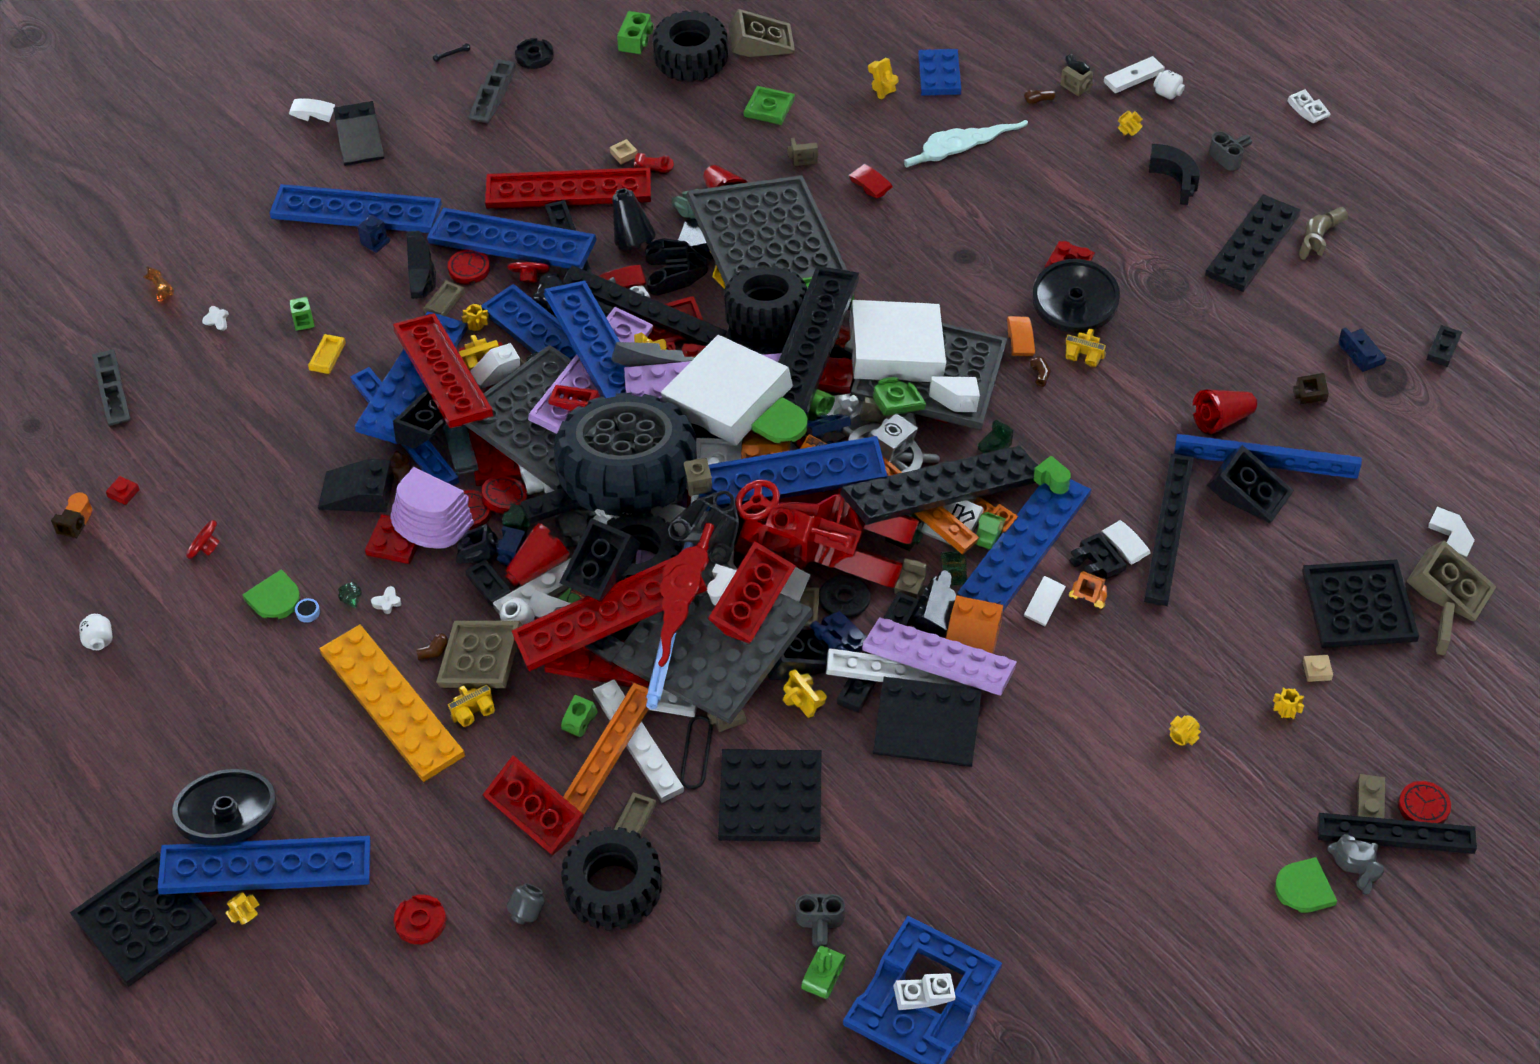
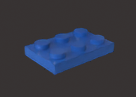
(939, 72)

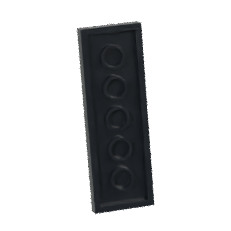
(1253, 243)

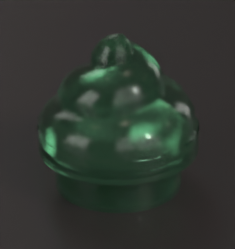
(350, 594)

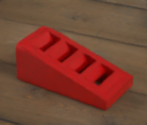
(576, 394)

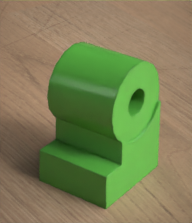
(301, 313)
(1053, 474)
(989, 529)
(578, 716)

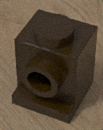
(1316, 383)

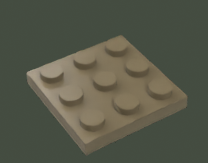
(478, 654)

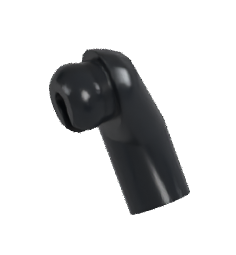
(1078, 66)

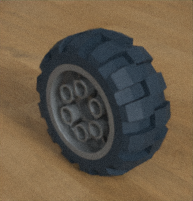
(624, 453)

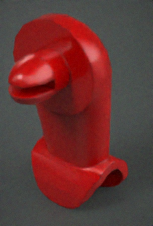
(661, 164)

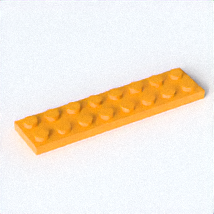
(392, 703)

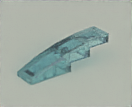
(460, 449)

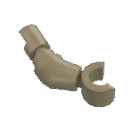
(1317, 227)

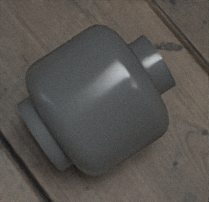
(526, 903)

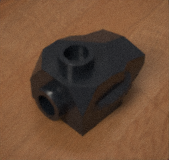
(477, 545)

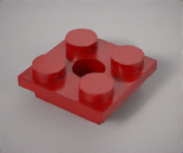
(1065, 251)

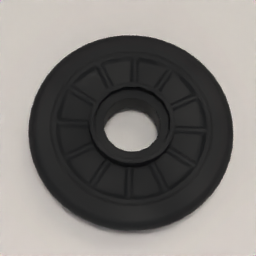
(848, 584)

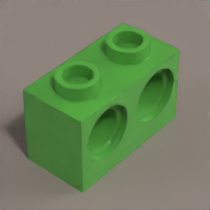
(635, 32)

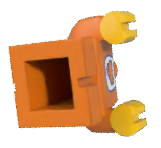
(1091, 588)

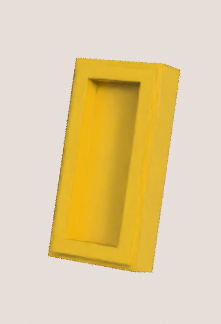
(327, 354)

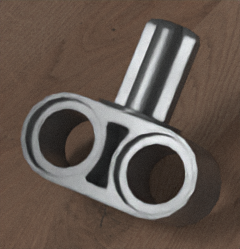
(1227, 150)
(820, 918)

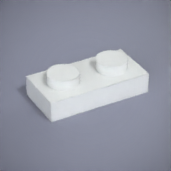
(672, 704)

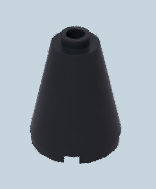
(630, 221)

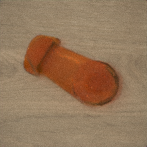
(160, 283)

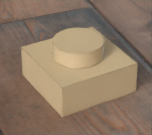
(623, 151)
(1317, 668)

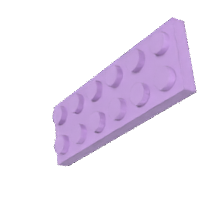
(939, 656)

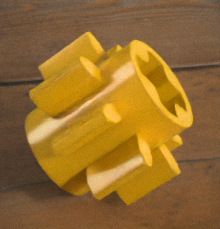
(1130, 123)
(475, 317)
(1288, 703)
(1184, 730)
(242, 908)

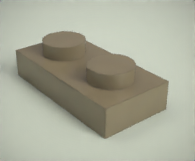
(1371, 796)

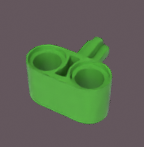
(821, 405)
(823, 972)

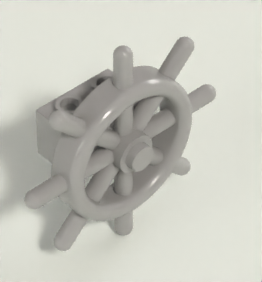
(896, 442)

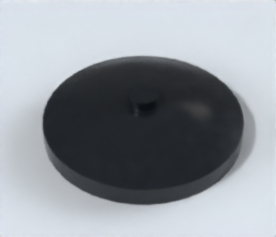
(1076, 295)
(224, 807)

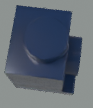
(373, 233)
(509, 544)

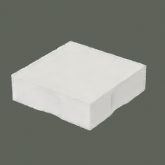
(896, 340)
(727, 388)

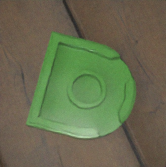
(897, 397)
(782, 422)
(273, 596)
(1304, 886)

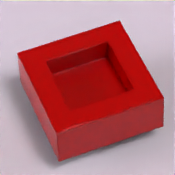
(122, 490)

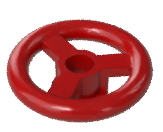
(528, 270)
(758, 503)
(204, 541)

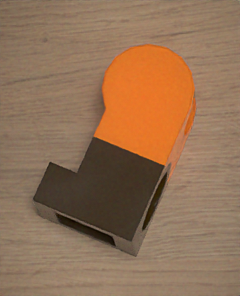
(74, 516)

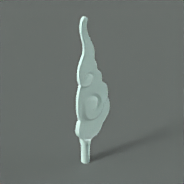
(957, 141)

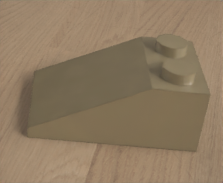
(759, 35)
(1448, 577)

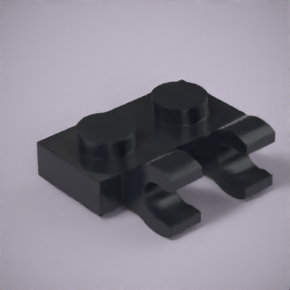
(1101, 554)

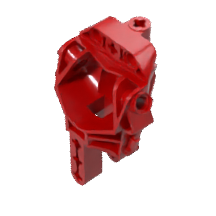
(826, 532)

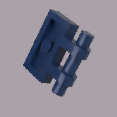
(826, 424)
(839, 633)

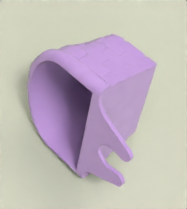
(430, 511)

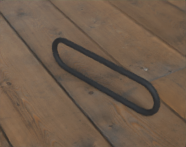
(686, 752)

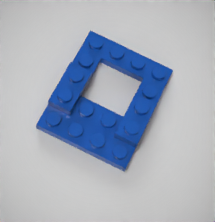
(921, 1032)

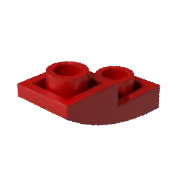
(871, 180)
(627, 276)

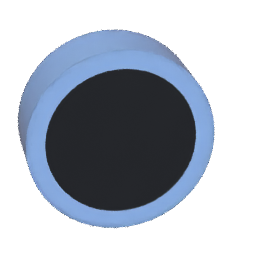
(307, 610)

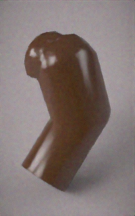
(1038, 95)
(1041, 365)
(434, 649)

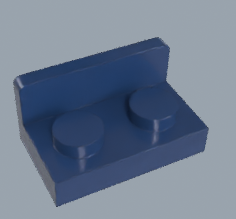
(1361, 349)

